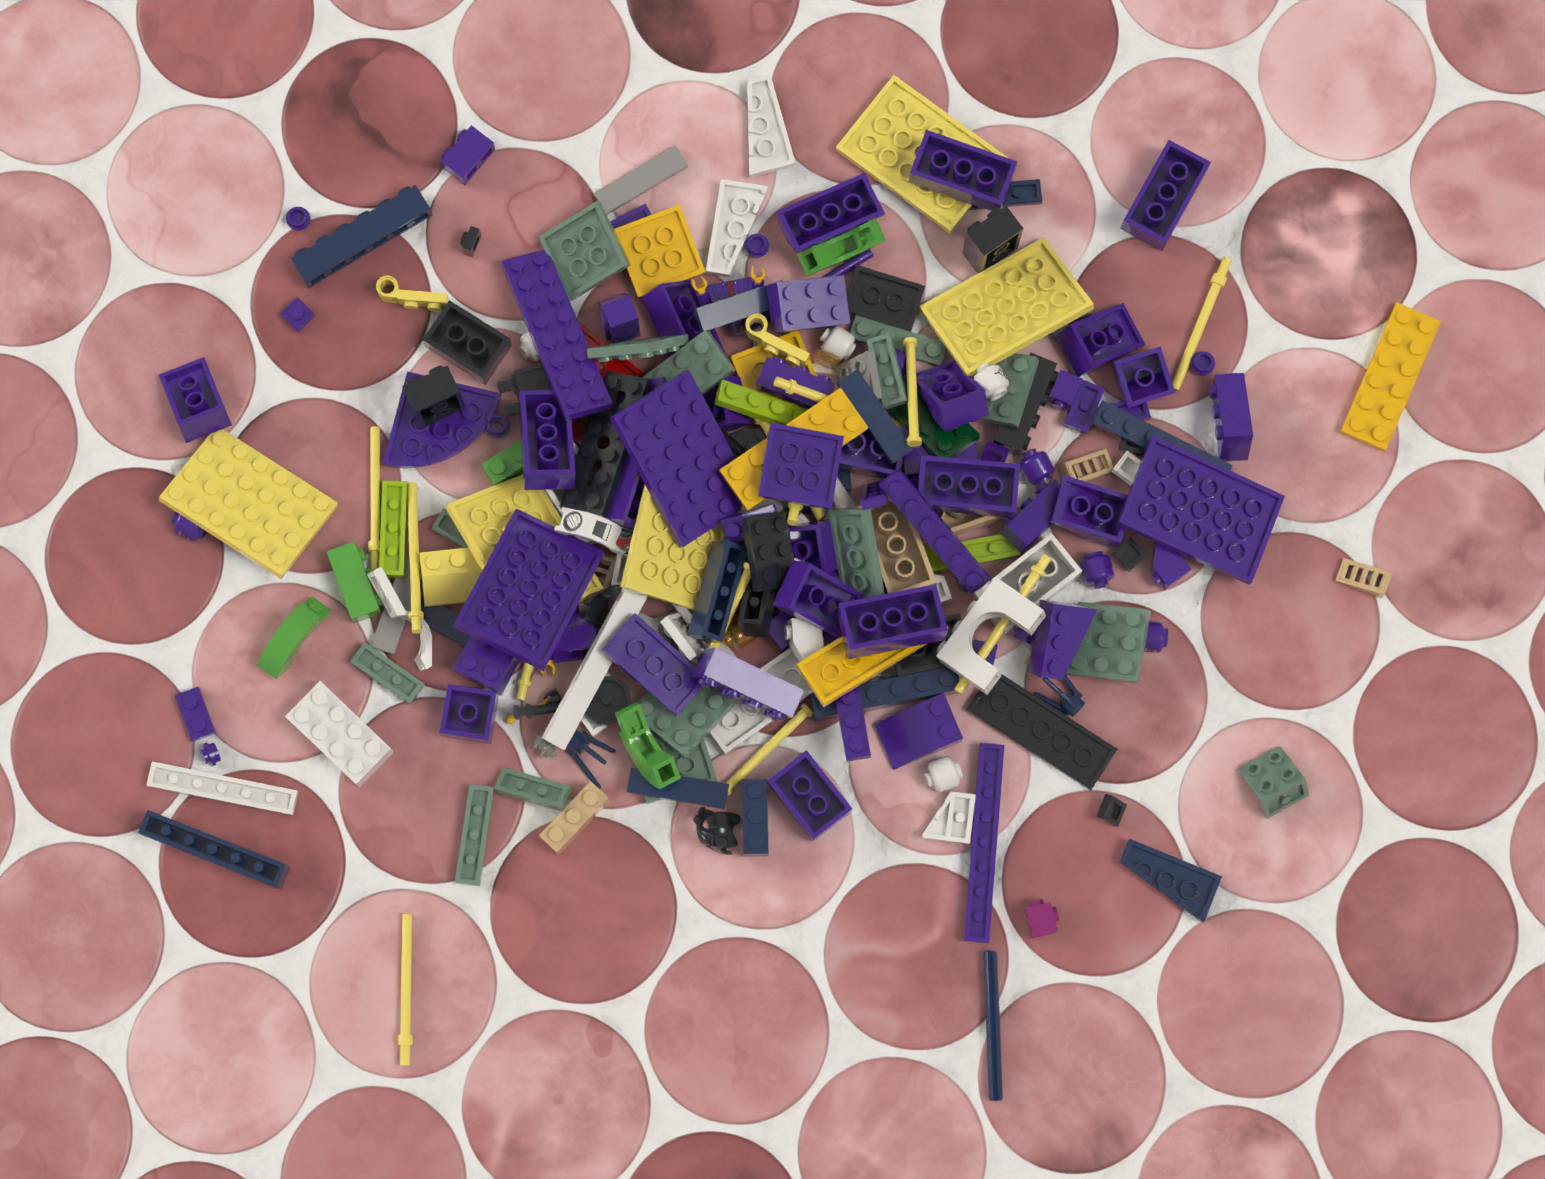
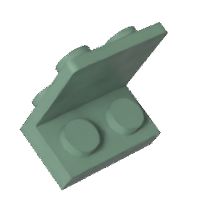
(1274, 781)

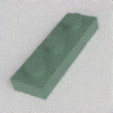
(888, 370)
(387, 673)
(532, 789)

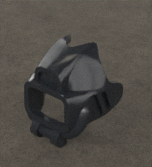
(598, 605)
(720, 830)

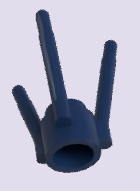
(1070, 701)
(580, 744)

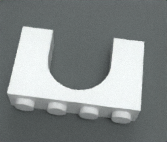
(996, 601)

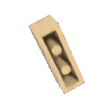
(574, 818)

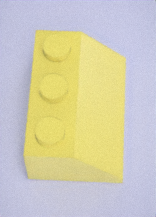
(448, 576)

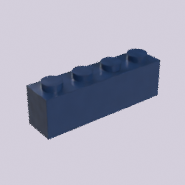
(717, 591)

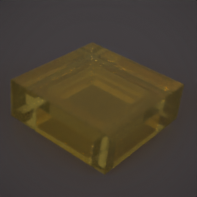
(826, 359)

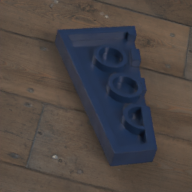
(1176, 879)

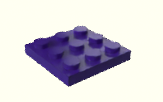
(800, 466)

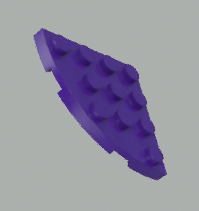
(418, 447)

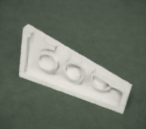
(767, 133)
(734, 216)

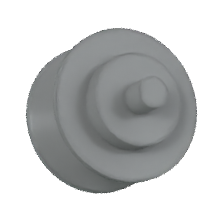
(544, 746)

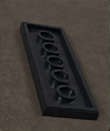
(1043, 731)

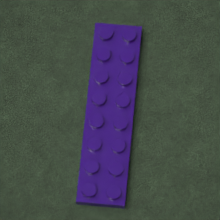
(556, 335)

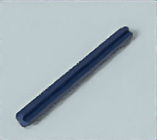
(993, 1025)

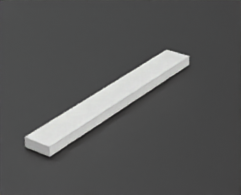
(590, 672)

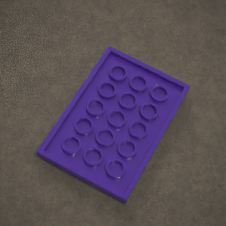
(679, 456)
(1200, 510)
(529, 590)

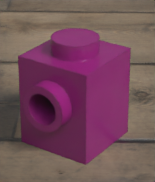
(1041, 918)

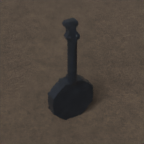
(608, 699)

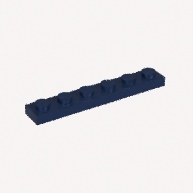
(1139, 432)

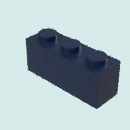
(755, 817)

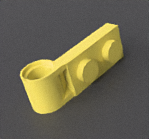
(409, 298)
(775, 345)

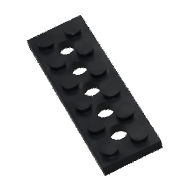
(612, 457)

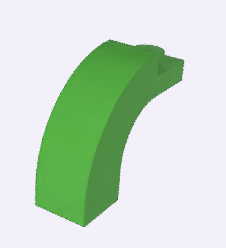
(841, 248)
(291, 635)
(642, 748)

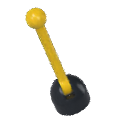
(550, 697)

